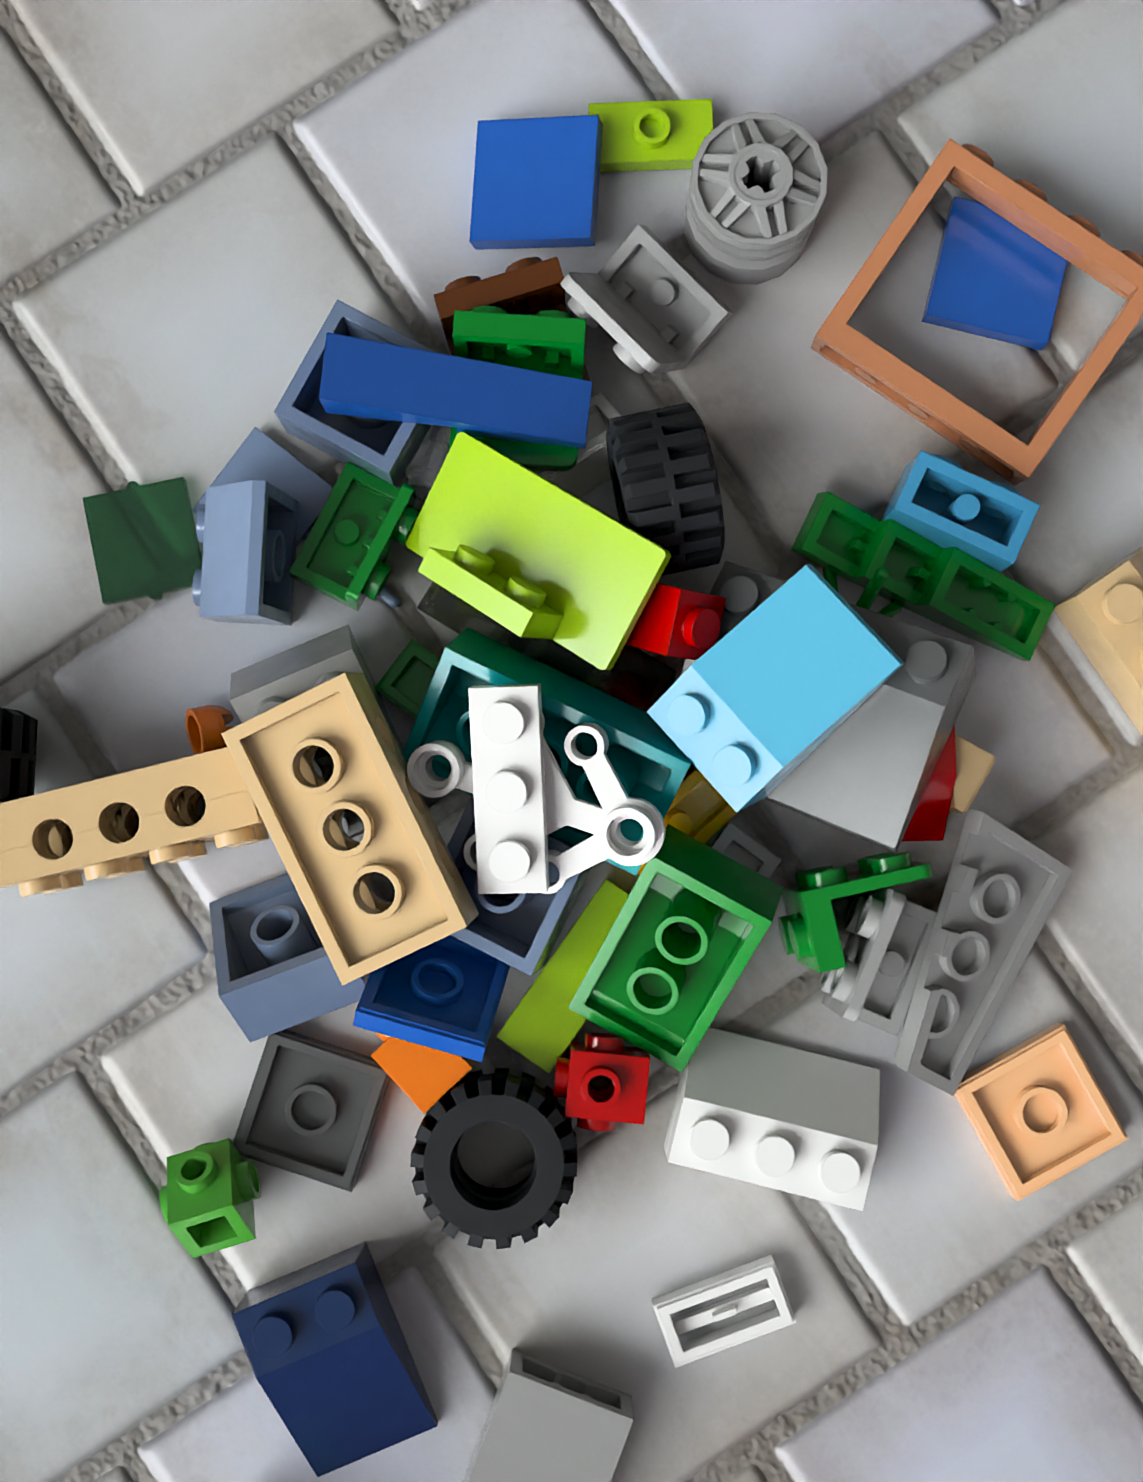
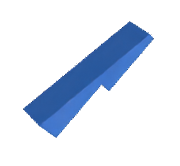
(452, 391)

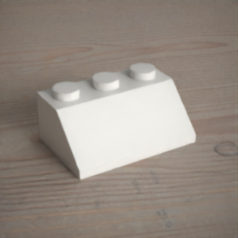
(777, 1118)

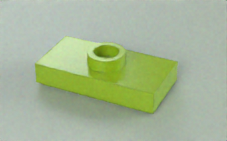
(652, 133)

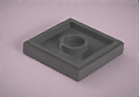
(312, 1109)

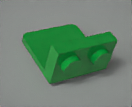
(539, 342)
(810, 923)

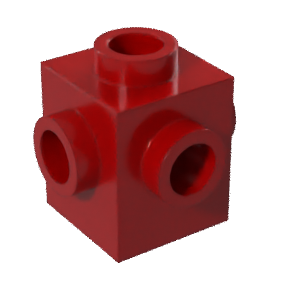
(603, 1106)

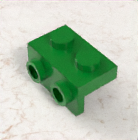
(355, 536)

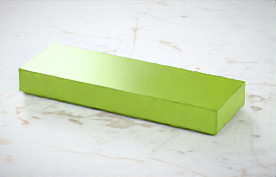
(542, 1021)

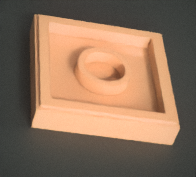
(1039, 1111)

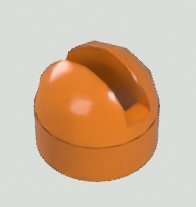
(205, 727)

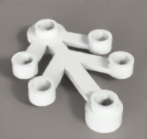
(561, 804)

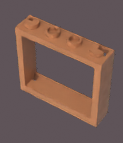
(942, 412)

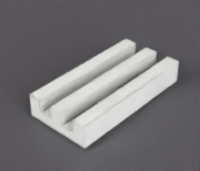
(714, 1287)

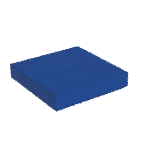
(536, 182)
(993, 279)
(436, 998)

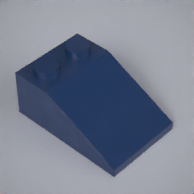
(334, 1360)

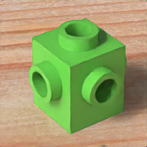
(210, 1197)

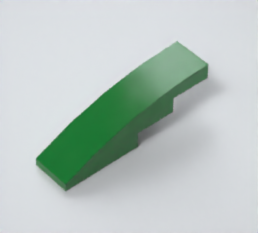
(924, 577)

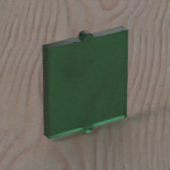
(143, 540)

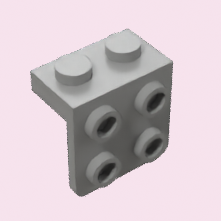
(648, 304)
(880, 959)

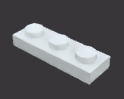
(509, 788)

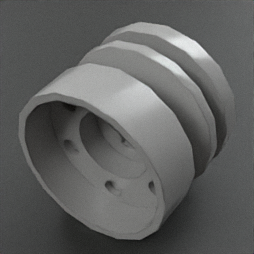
(743, 230)

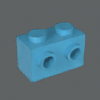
(961, 510)

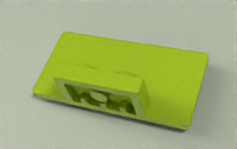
(534, 553)

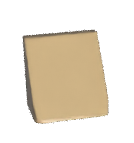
(971, 771)

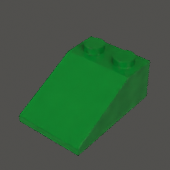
(677, 948)

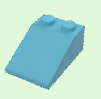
(774, 688)

